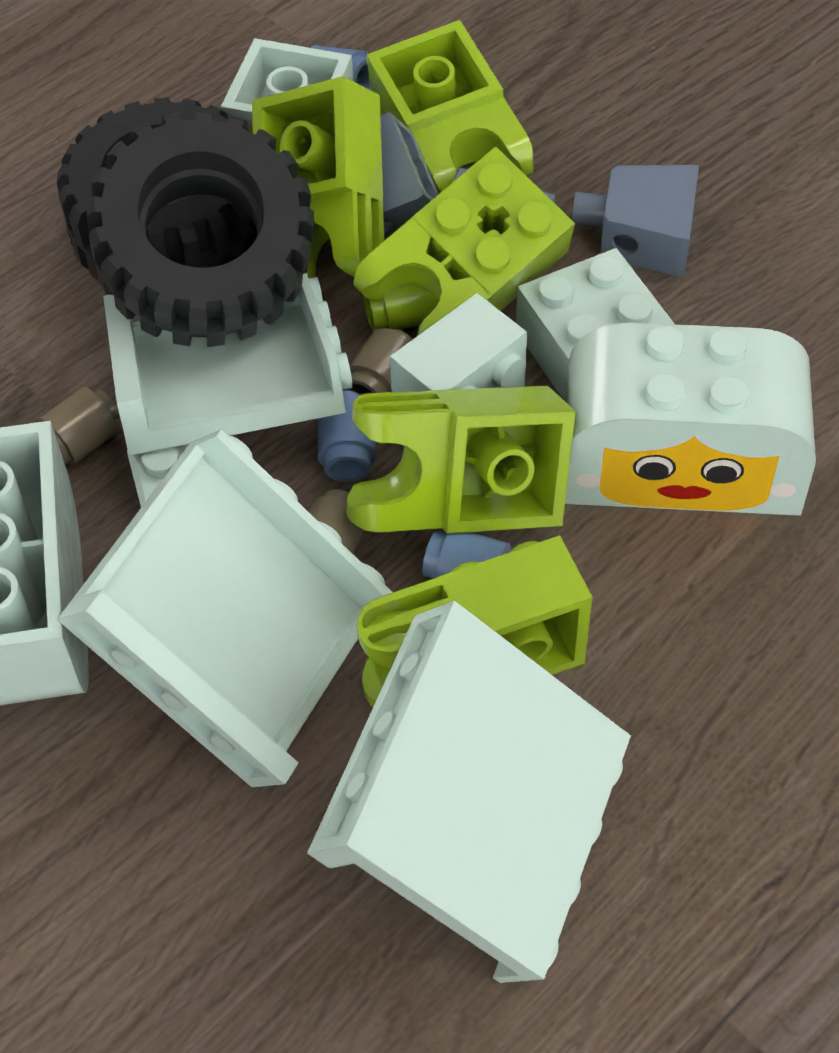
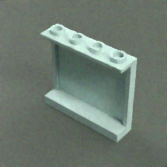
(266, 381)
(227, 606)
(476, 790)

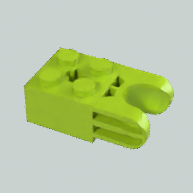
(448, 101)
(337, 143)
(472, 238)
(466, 460)
(525, 596)

